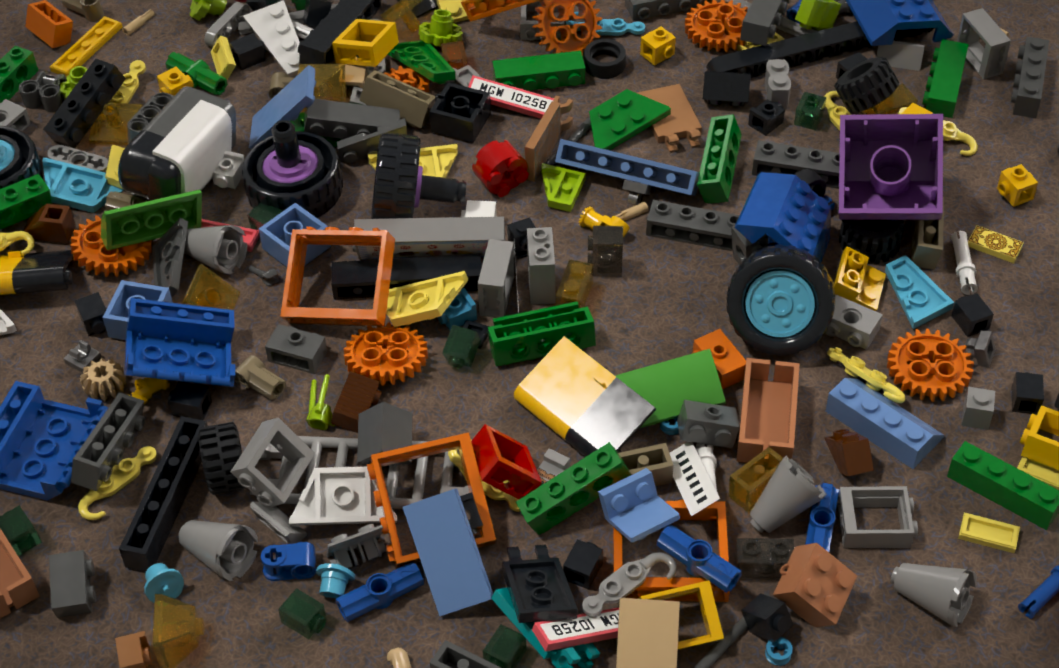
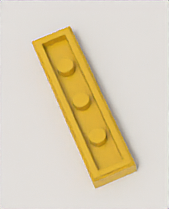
(86, 46)

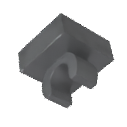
(636, 190)
(982, 348)
(81, 356)

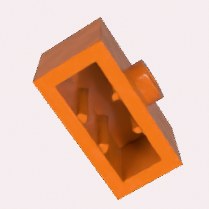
(49, 24)
(727, 359)

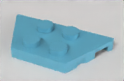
(76, 185)

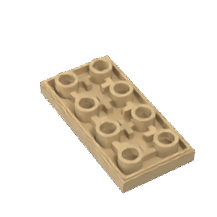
(647, 633)

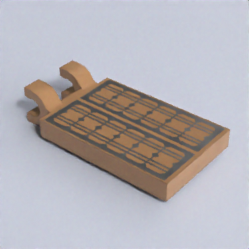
(546, 136)

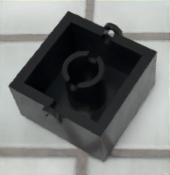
(460, 112)

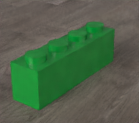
(541, 71)
(946, 77)
(1005, 485)

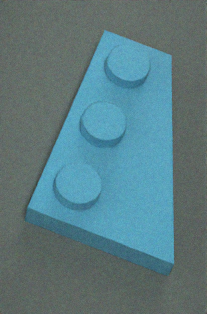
(916, 292)

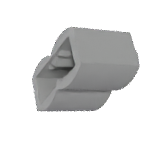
(777, 82)

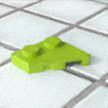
(561, 186)

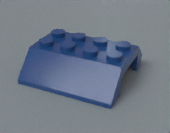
(883, 17)
(787, 213)
(179, 342)
(41, 440)

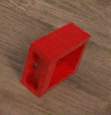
(505, 459)

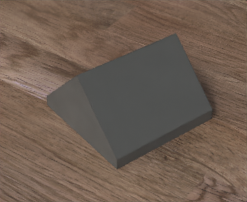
(382, 430)

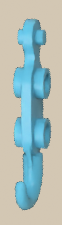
(615, 26)

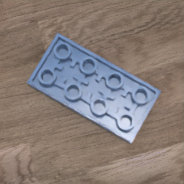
(284, 105)
(448, 552)

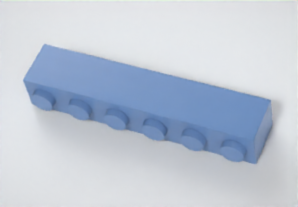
(627, 167)

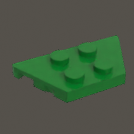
(624, 118)

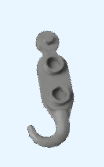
(625, 581)

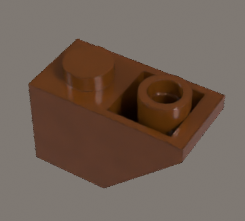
(51, 224)
(850, 452)

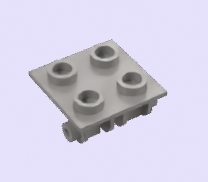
(366, 537)

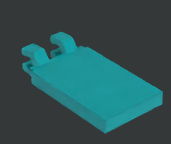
(559, 657)

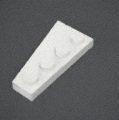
(278, 33)

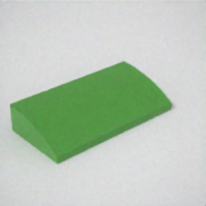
(149, 219)
(676, 380)

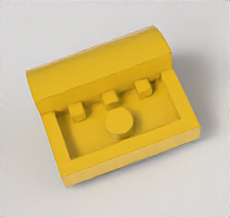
(858, 280)

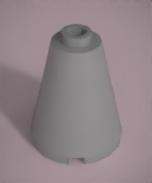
(217, 246)
(785, 496)
(220, 546)
(937, 589)

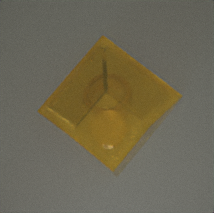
(329, 81)
(175, 630)

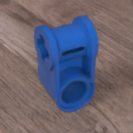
(291, 561)

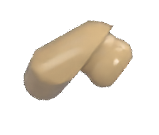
(399, 658)

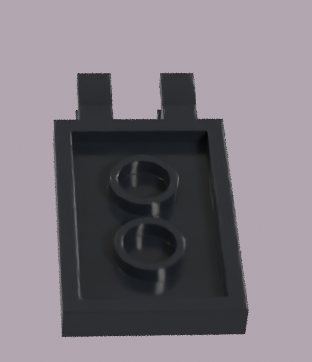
(538, 587)

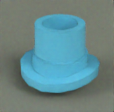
(333, 579)
(163, 581)

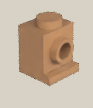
(133, 651)

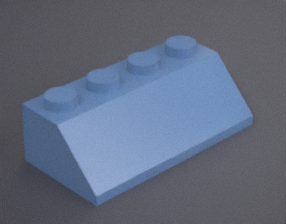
(882, 421)

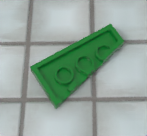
(424, 60)

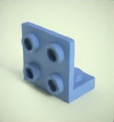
(635, 506)

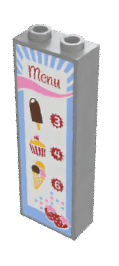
(433, 236)

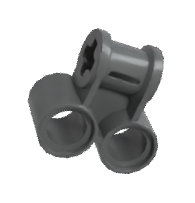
(43, 91)

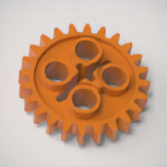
(716, 25)
(569, 39)
(91, 252)
(386, 353)
(930, 365)

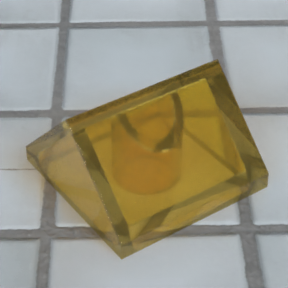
(210, 291)

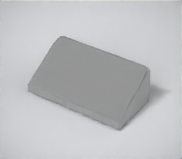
(902, 55)
(278, 523)

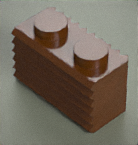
(356, 397)

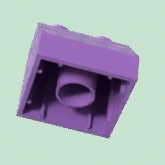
(891, 167)

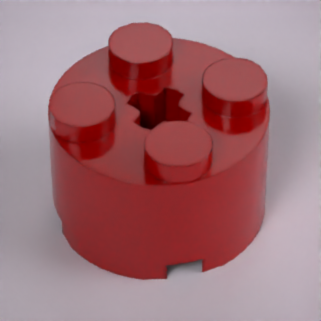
(500, 167)

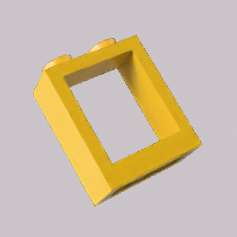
(352, 42)
(1040, 447)
(707, 606)

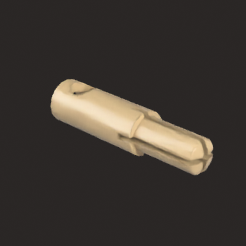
(138, 22)
(633, 211)

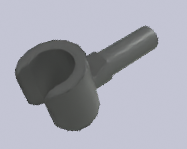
(268, 277)

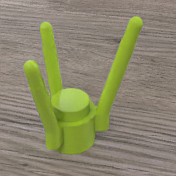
(319, 415)

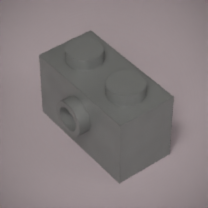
(296, 349)
(708, 424)
(71, 583)

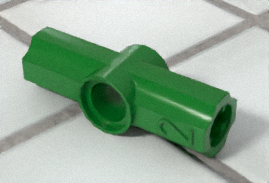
(198, 72)

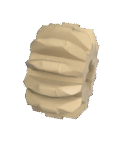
(103, 379)

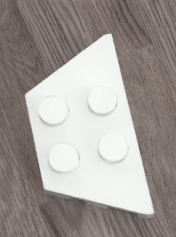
(338, 497)

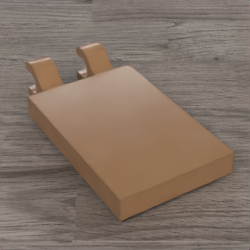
(681, 121)

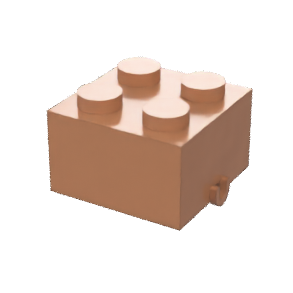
(815, 585)

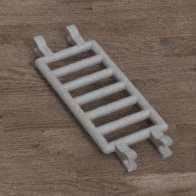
(343, 445)

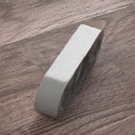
(226, 23)
(74, 154)

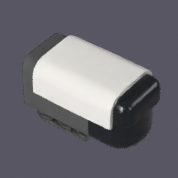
(176, 144)

